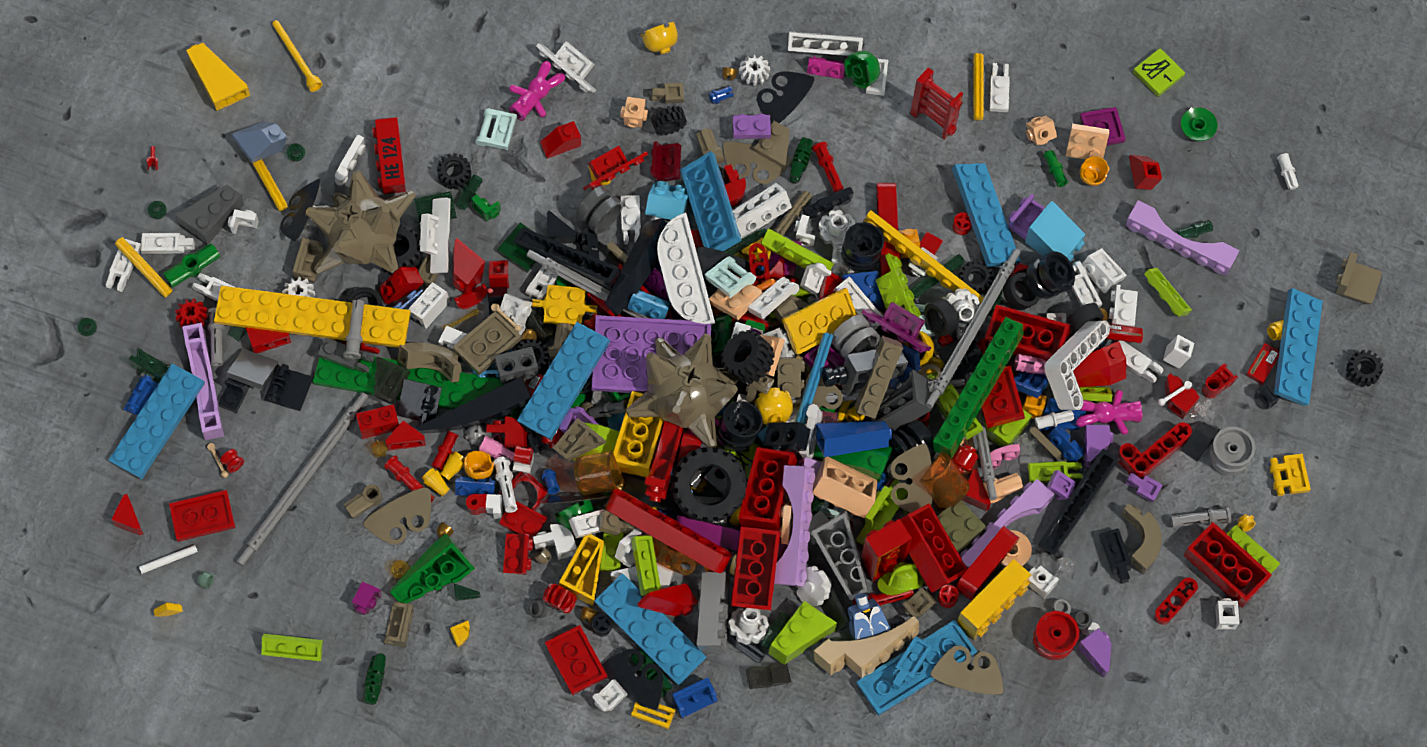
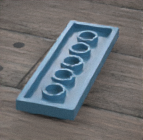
(710, 203)
(985, 213)
(1298, 347)
(563, 380)
(156, 421)
(650, 630)
(877, 685)

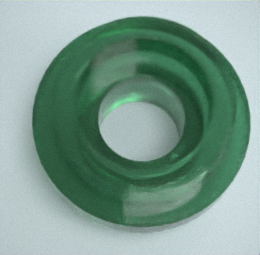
(295, 148)
(157, 214)
(87, 322)

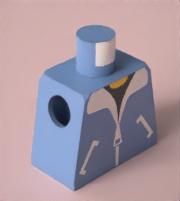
(866, 618)

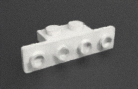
(572, 62)
(435, 235)

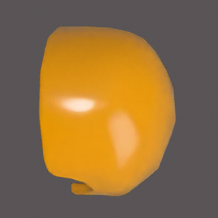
(1094, 171)
(478, 465)

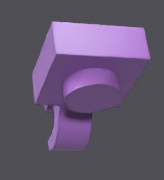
(1147, 487)

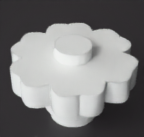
(835, 227)
(964, 304)
(815, 588)
(748, 625)

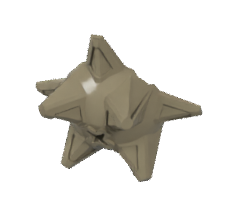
(360, 226)
(685, 388)

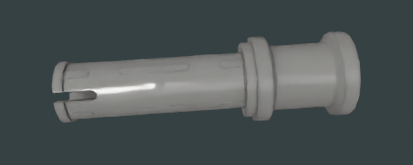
(353, 338)
(216, 339)
(1207, 517)

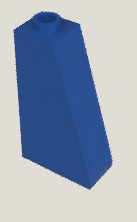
(852, 437)

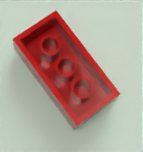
(1041, 335)
(765, 490)
(932, 548)
(885, 549)
(1227, 565)
(755, 568)

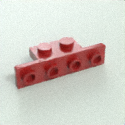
(610, 163)

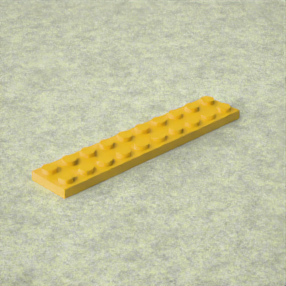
(309, 316)

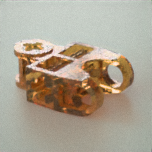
(664, 552)

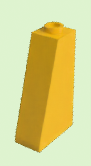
(217, 78)

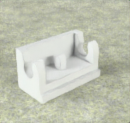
(429, 305)

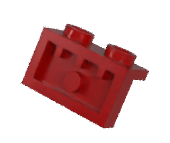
(517, 553)

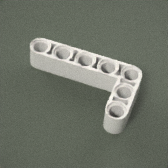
(1061, 365)

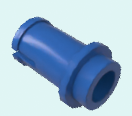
(719, 95)
(549, 477)

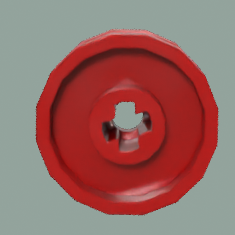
(1055, 635)

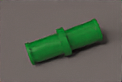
(1055, 168)

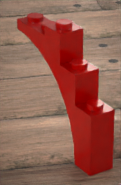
(664, 462)

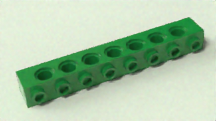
(978, 387)

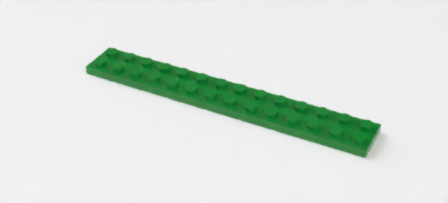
(452, 393)

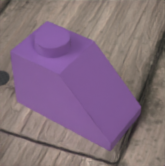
(1095, 439)
(1097, 650)

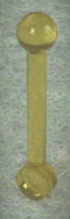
(473, 313)

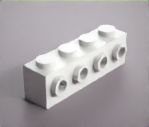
(761, 209)

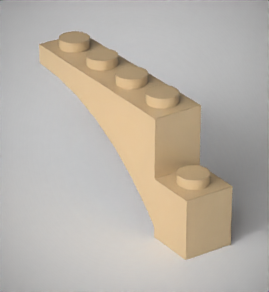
(864, 654)

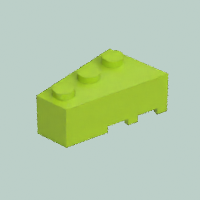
(801, 632)

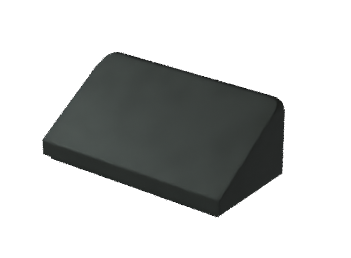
(536, 322)
(835, 611)

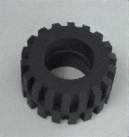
(411, 241)
(757, 363)

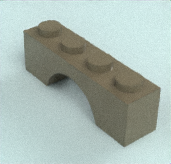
(882, 371)

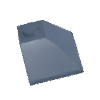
(260, 140)

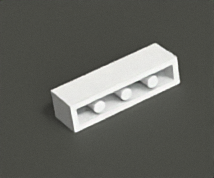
(824, 43)

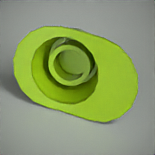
(902, 579)

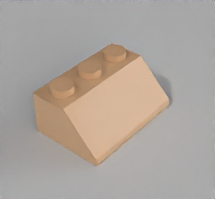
(845, 487)

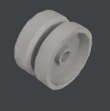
(855, 336)
(1231, 451)

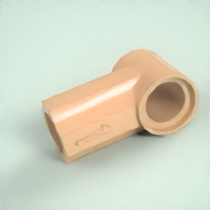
(1006, 486)

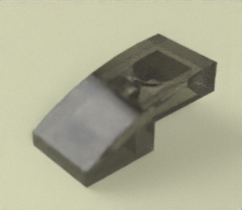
(768, 676)

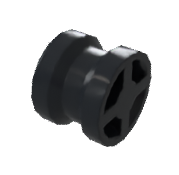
(599, 621)

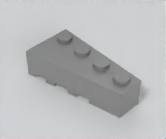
(841, 551)
(713, 613)

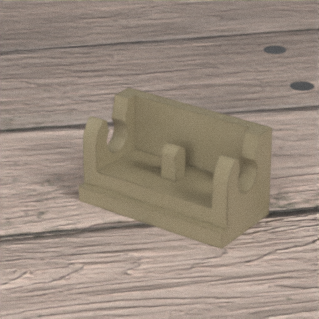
(307, 258)
(399, 624)

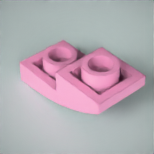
(1007, 453)

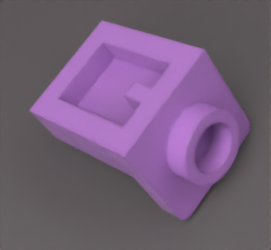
(1061, 485)

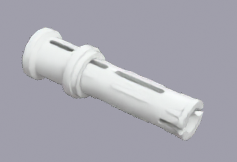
(504, 477)

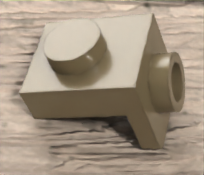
(756, 387)
(919, 603)

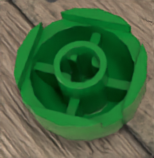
(862, 68)
(577, 509)

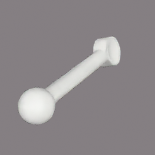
(1187, 385)

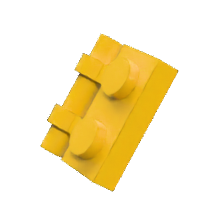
(1295, 472)

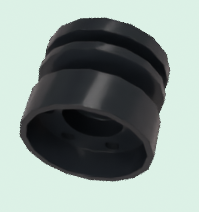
(866, 238)
(739, 426)
(914, 435)

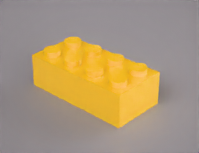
(638, 442)
(994, 599)

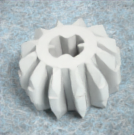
(750, 64)
(299, 286)

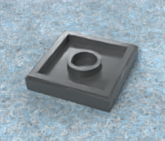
(252, 369)

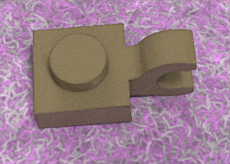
(671, 92)
(613, 525)

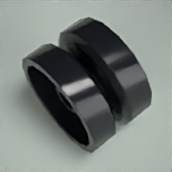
(1050, 275)

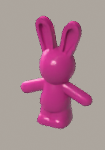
(537, 90)
(1105, 412)

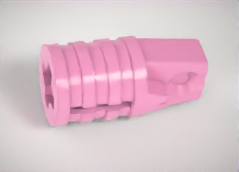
(1029, 364)
(495, 449)

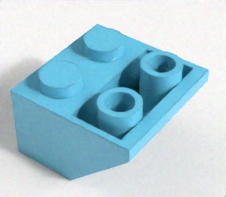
(666, 200)

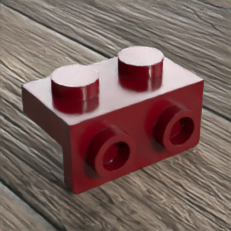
(665, 161)

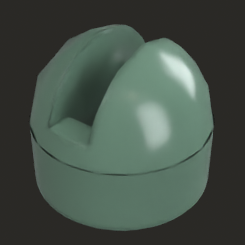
(205, 579)

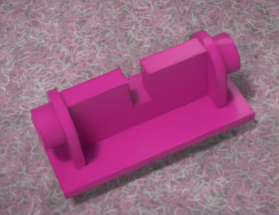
(829, 68)

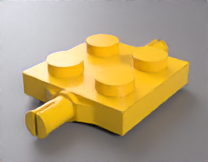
(564, 305)

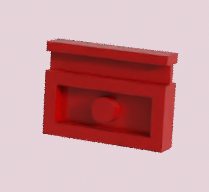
(523, 521)

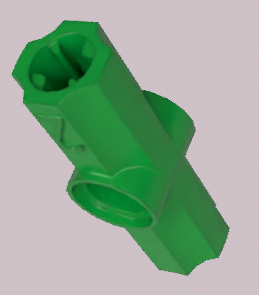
(182, 272)

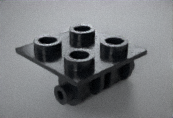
(969, 361)
(288, 388)
(419, 401)

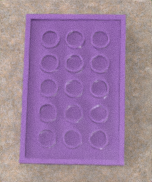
(631, 338)

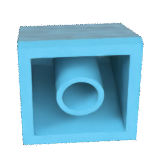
(1055, 232)

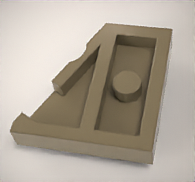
(776, 147)
(578, 441)

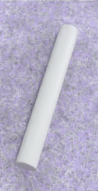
(168, 559)

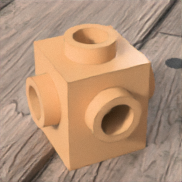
(634, 112)
(1041, 130)

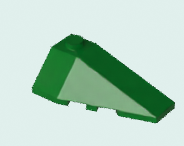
(867, 462)
(435, 568)

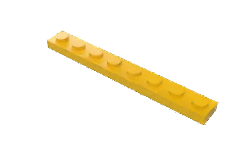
(918, 256)

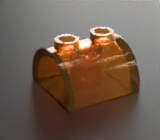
(597, 473)
(945, 482)

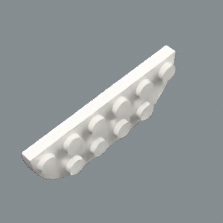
(683, 272)

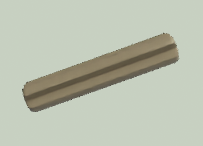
(793, 213)

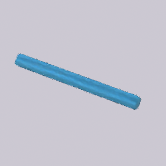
(814, 377)

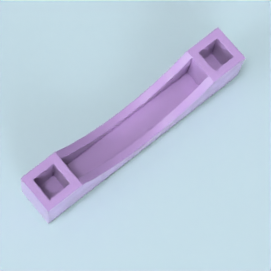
(1213, 255)
(201, 367)
(1031, 502)
(792, 565)

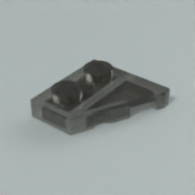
(389, 380)

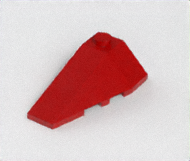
(1102, 367)

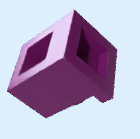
(365, 598)

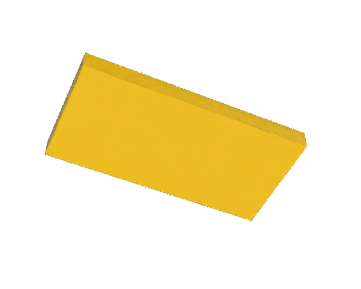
(824, 316)

